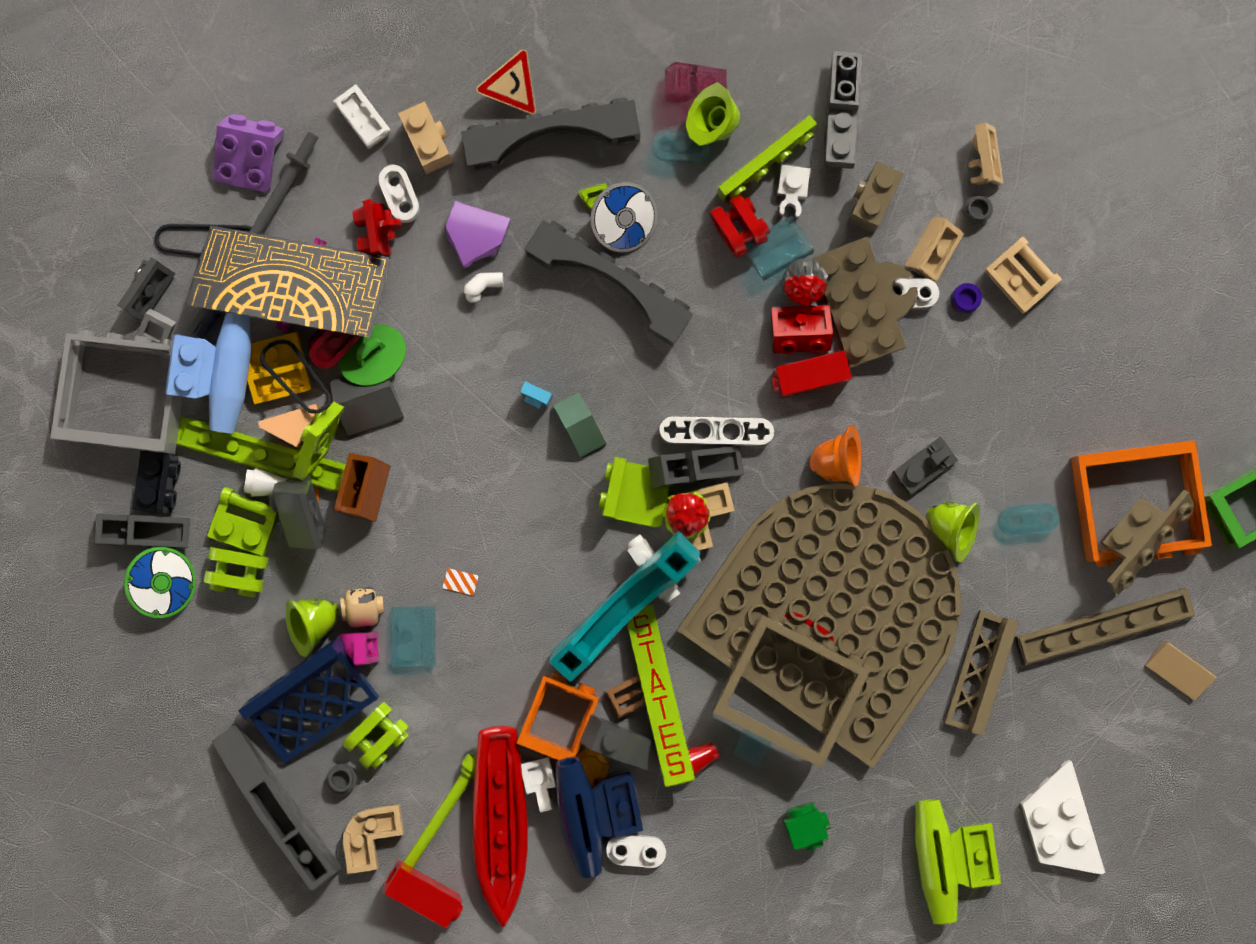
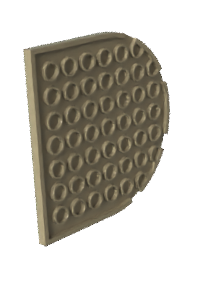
(862, 572)

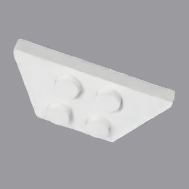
(1061, 824)

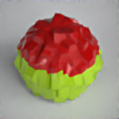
(686, 514)

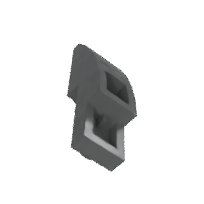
(842, 110)

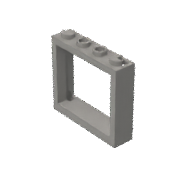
(69, 389)

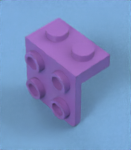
(245, 152)

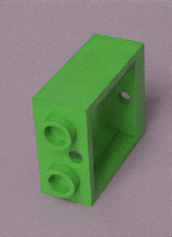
(1224, 516)

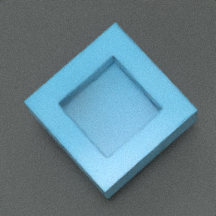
(535, 396)

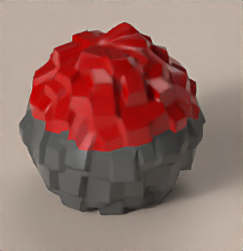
(804, 281)

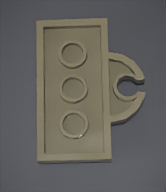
(865, 301)

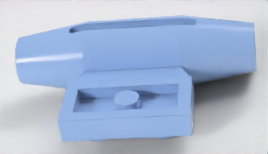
(215, 371)

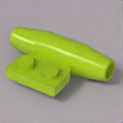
(951, 858)

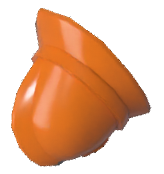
(839, 458)

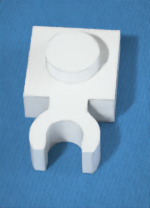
(792, 186)

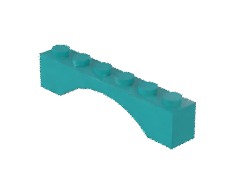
(642, 587)

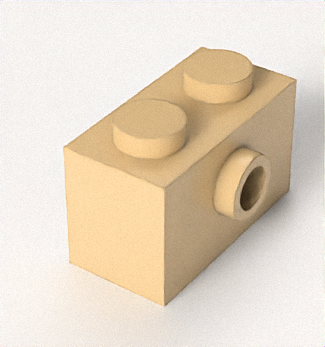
(426, 137)

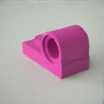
(361, 647)

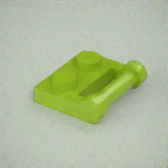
(239, 530)

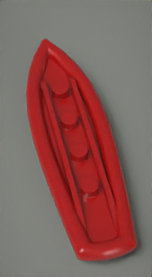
(499, 820)

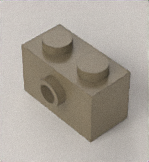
(875, 197)

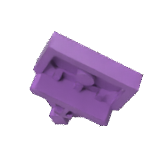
(475, 232)

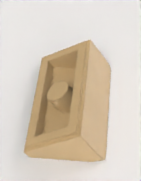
(934, 249)
(1180, 670)

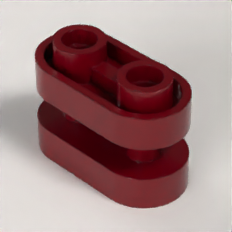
(329, 347)

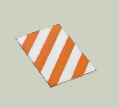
(460, 581)

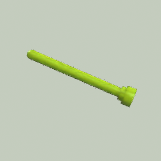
(443, 811)

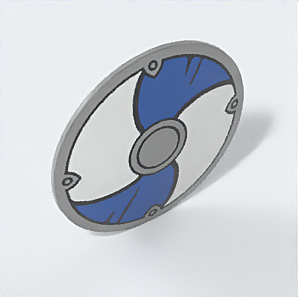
(623, 217)

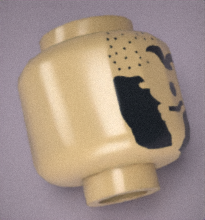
(361, 607)

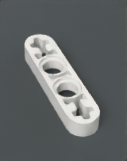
(716, 427)

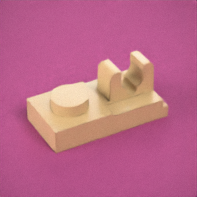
(987, 146)

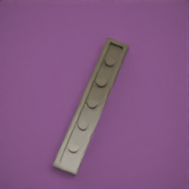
(1105, 626)

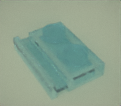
(784, 245)
(414, 636)

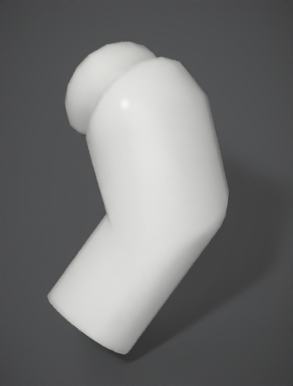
(479, 283)

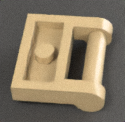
(1016, 281)

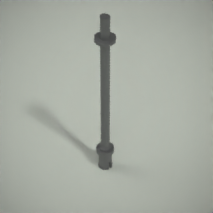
(207, 316)

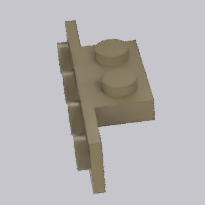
(1141, 535)

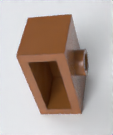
(362, 487)

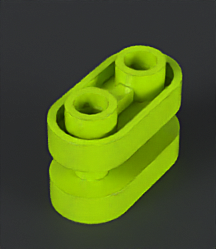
(246, 585)
(394, 734)

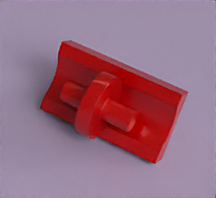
(379, 228)

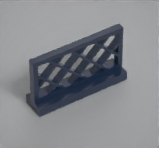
(299, 677)

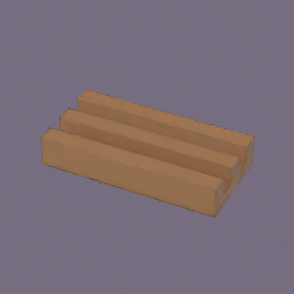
(615, 702)

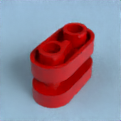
(743, 211)

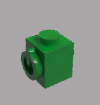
(806, 826)

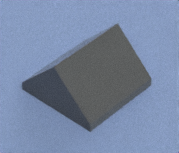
(365, 405)

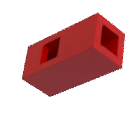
(811, 374)
(423, 894)

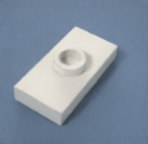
(362, 116)

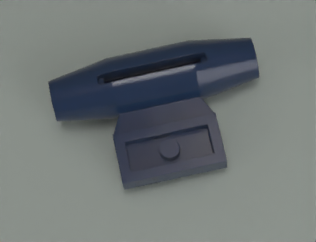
(591, 813)

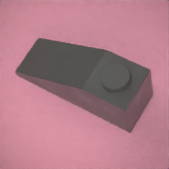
(621, 744)

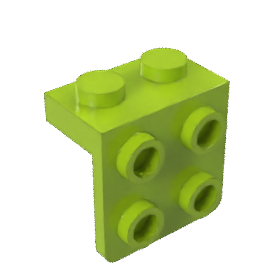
(631, 494)

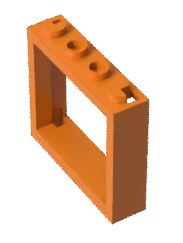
(1192, 483)

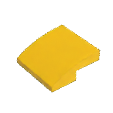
(283, 362)

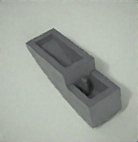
(695, 466)
(142, 530)

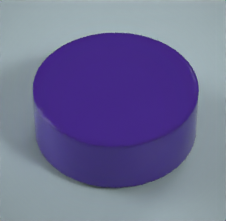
(966, 298)

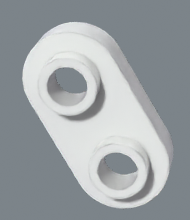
(400, 194)
(921, 302)
(636, 849)

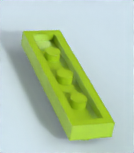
(777, 152)

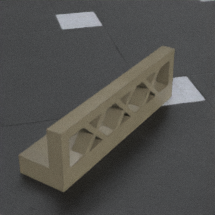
(992, 675)

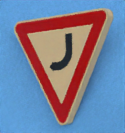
(511, 84)

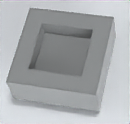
(156, 326)

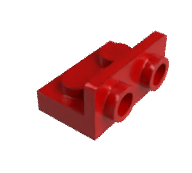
(801, 329)

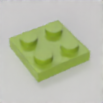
(317, 440)

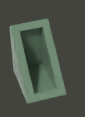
(579, 424)

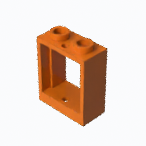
(543, 745)

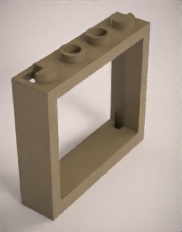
(824, 649)

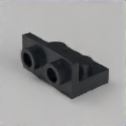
(156, 482)

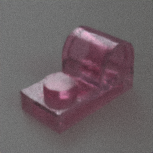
(688, 80)

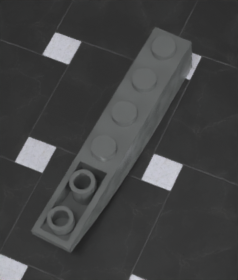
(276, 808)

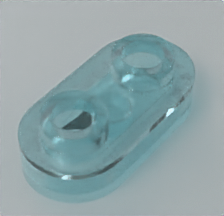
(680, 148)
(1029, 519)

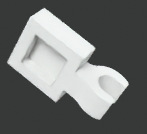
(539, 778)

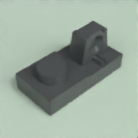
(147, 288)
(925, 466)

